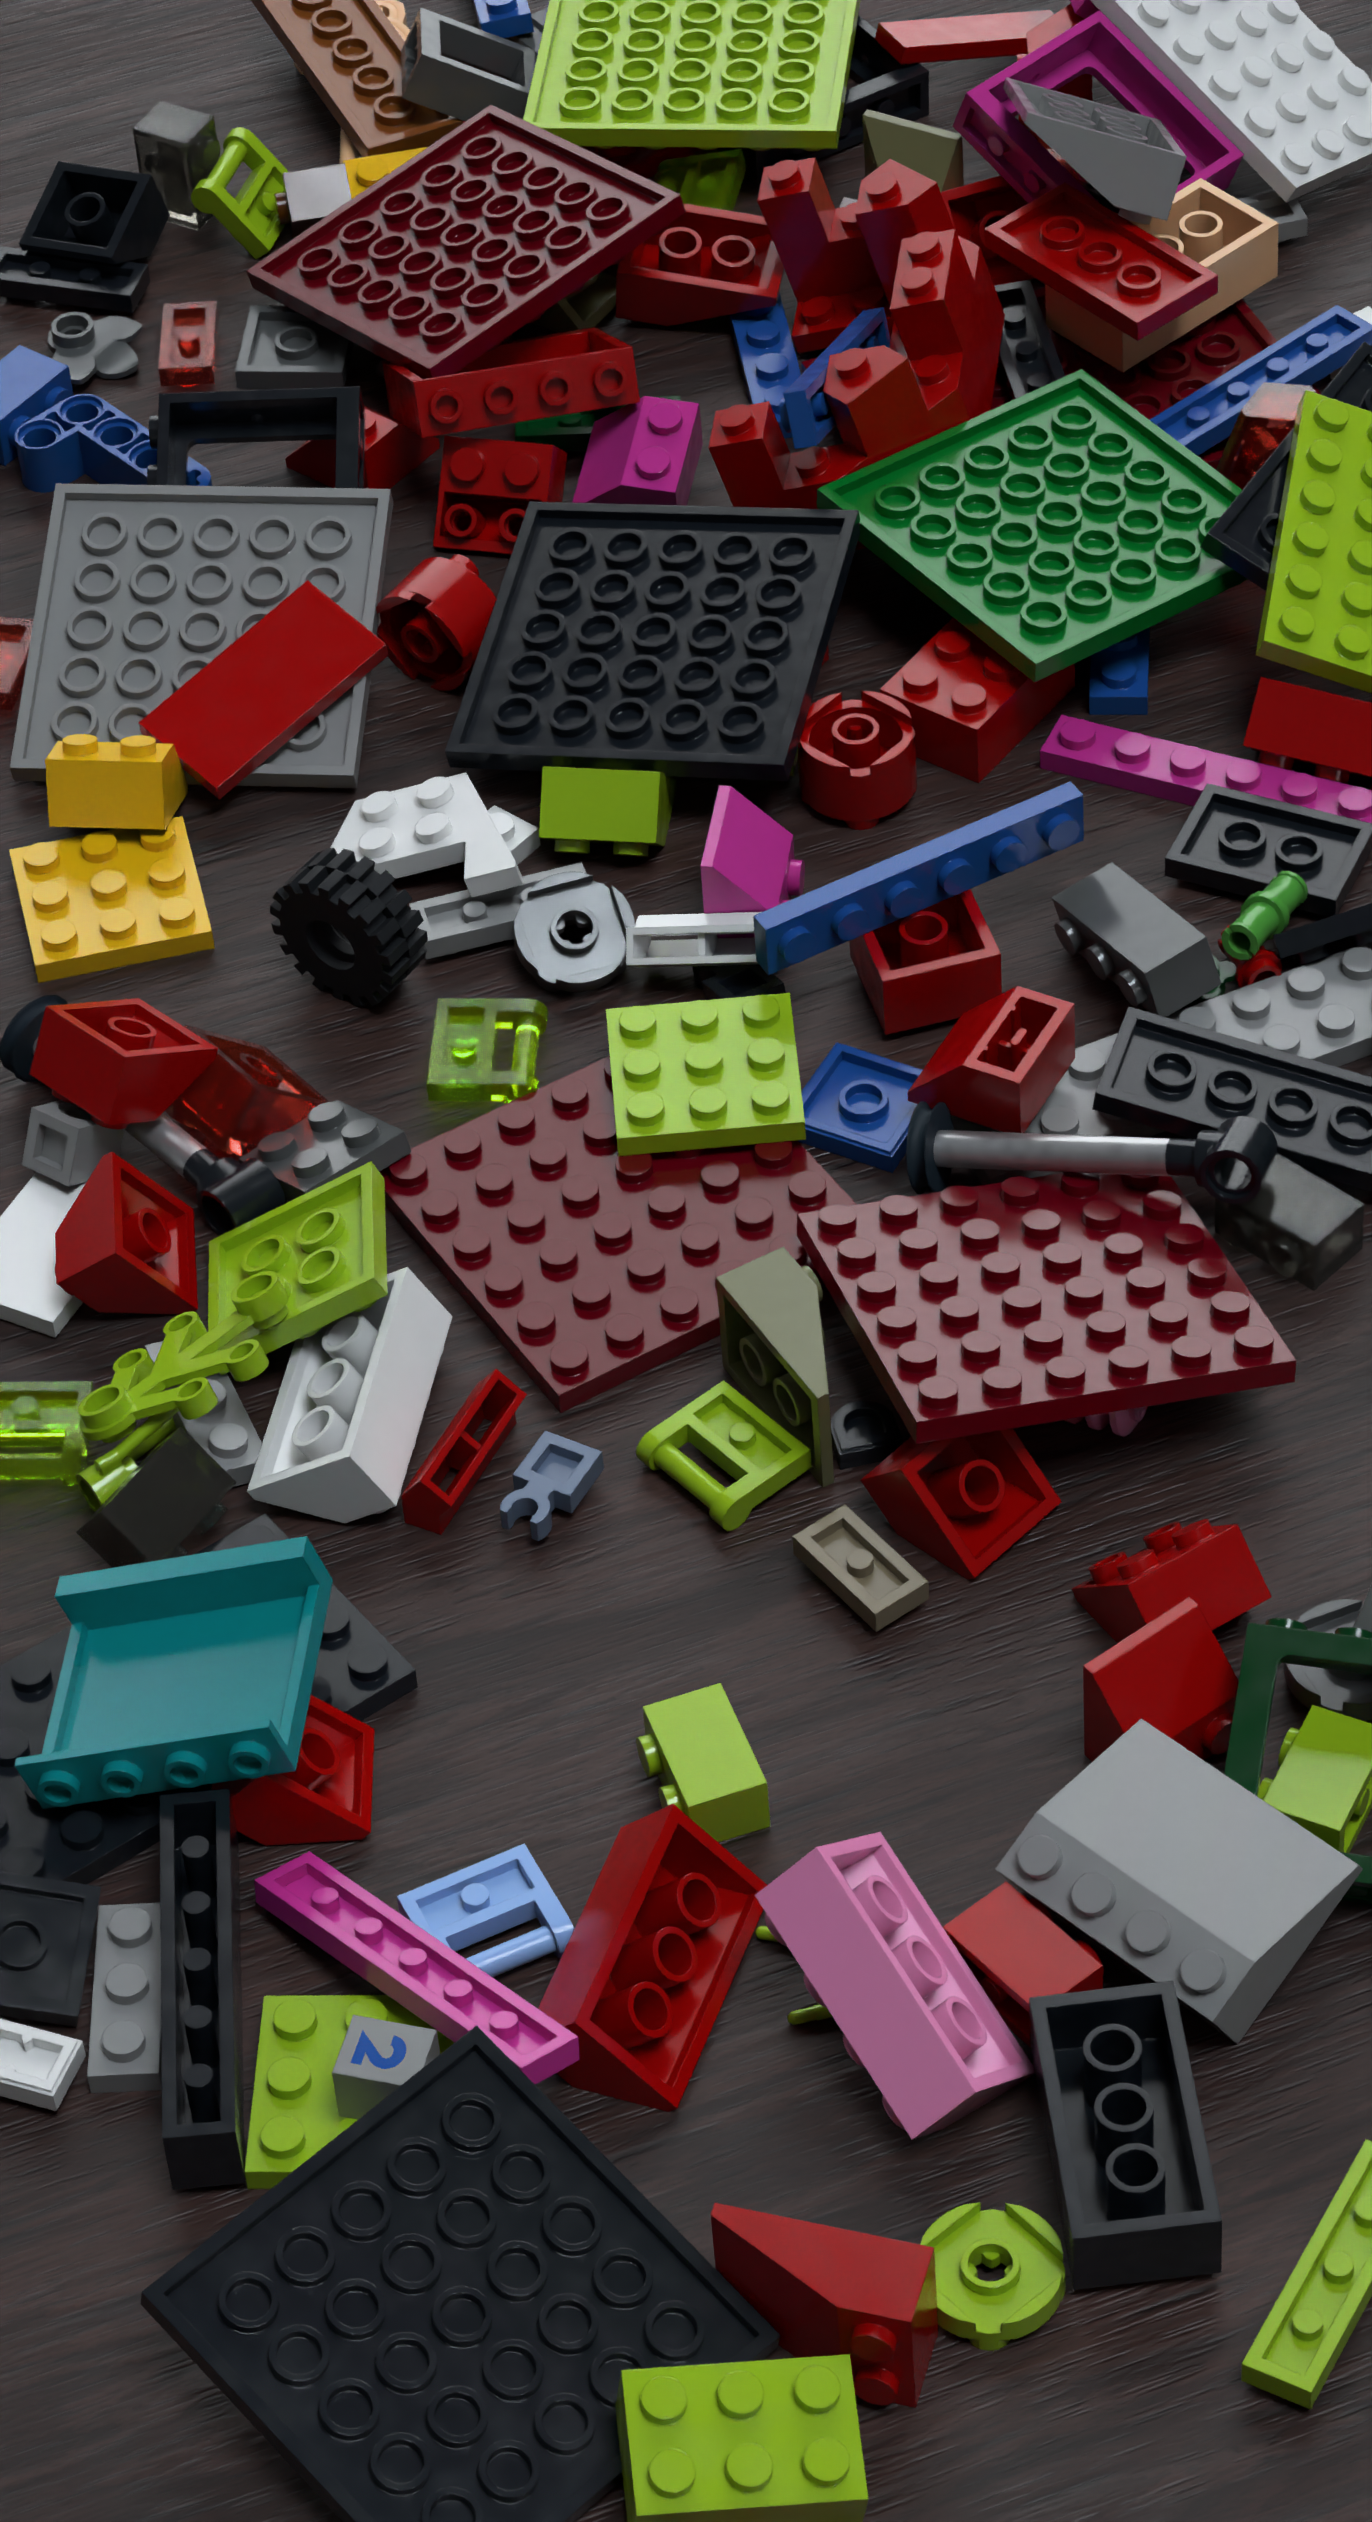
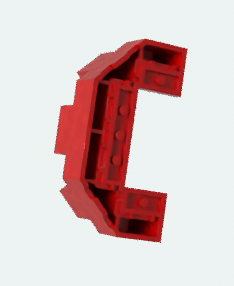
(939, 309)

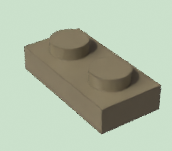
(860, 1567)

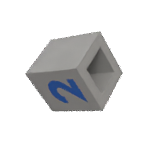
(378, 2060)

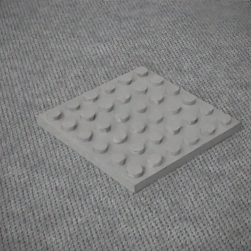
(165, 579)

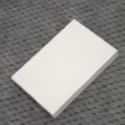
(29, 1257)

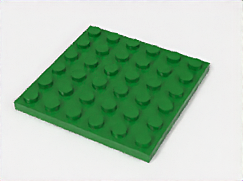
(1047, 523)

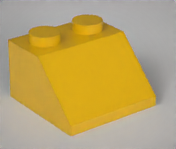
(113, 783)

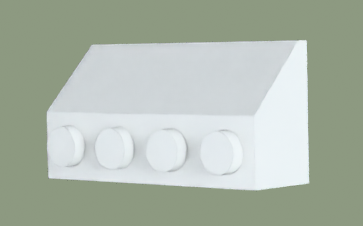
(353, 1407)

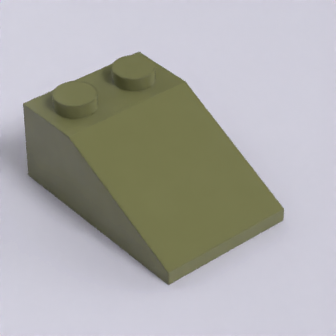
(777, 1348)

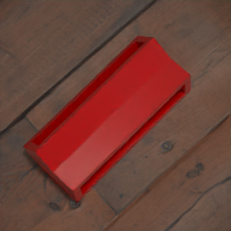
(491, 1399)

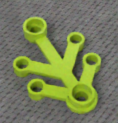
(185, 1359)

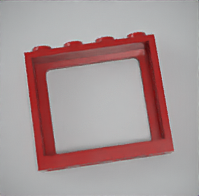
(517, 384)

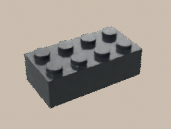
(1125, 2135)

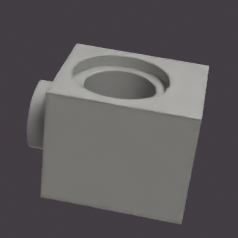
(66, 1142)

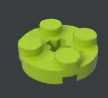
(1000, 2309)

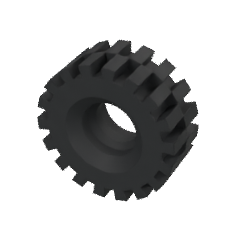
(348, 926)

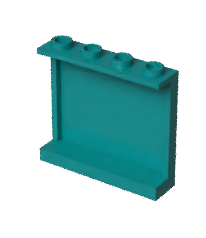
(183, 1673)

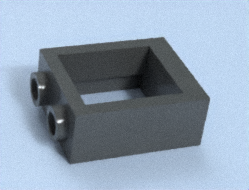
(463, 68)

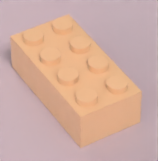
(1209, 229)

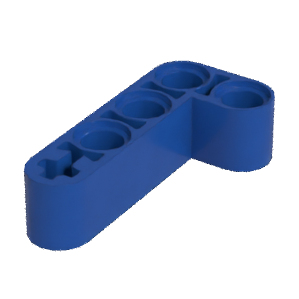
(88, 439)

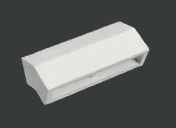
(704, 951)

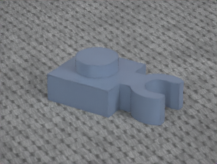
(550, 1476)

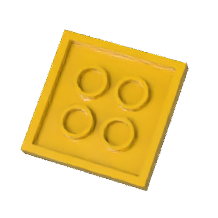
(110, 900)

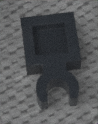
(735, 981)

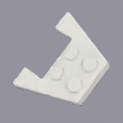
(431, 829)

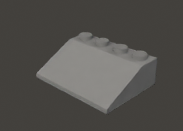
(1115, 150)
(1181, 1875)

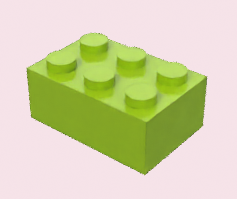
(742, 2442)

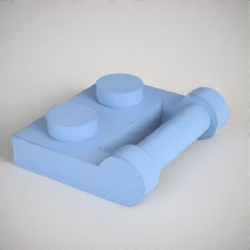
(488, 1901)

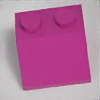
(642, 454)
(747, 860)

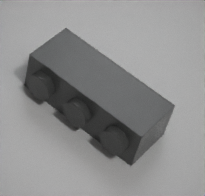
(1135, 941)

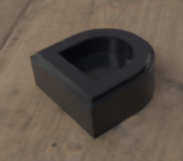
(863, 1434)

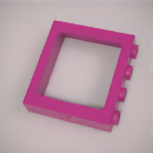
(1106, 53)

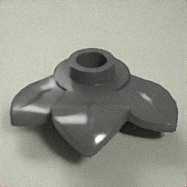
(94, 345)

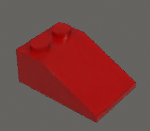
(700, 269)
(836, 2295)

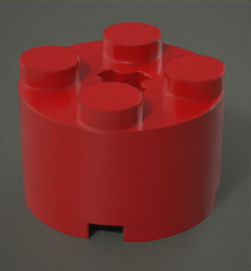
(437, 620)
(857, 758)

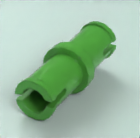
(1264, 915)

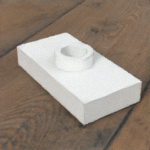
(37, 2064)

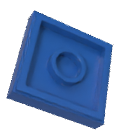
(860, 1107)

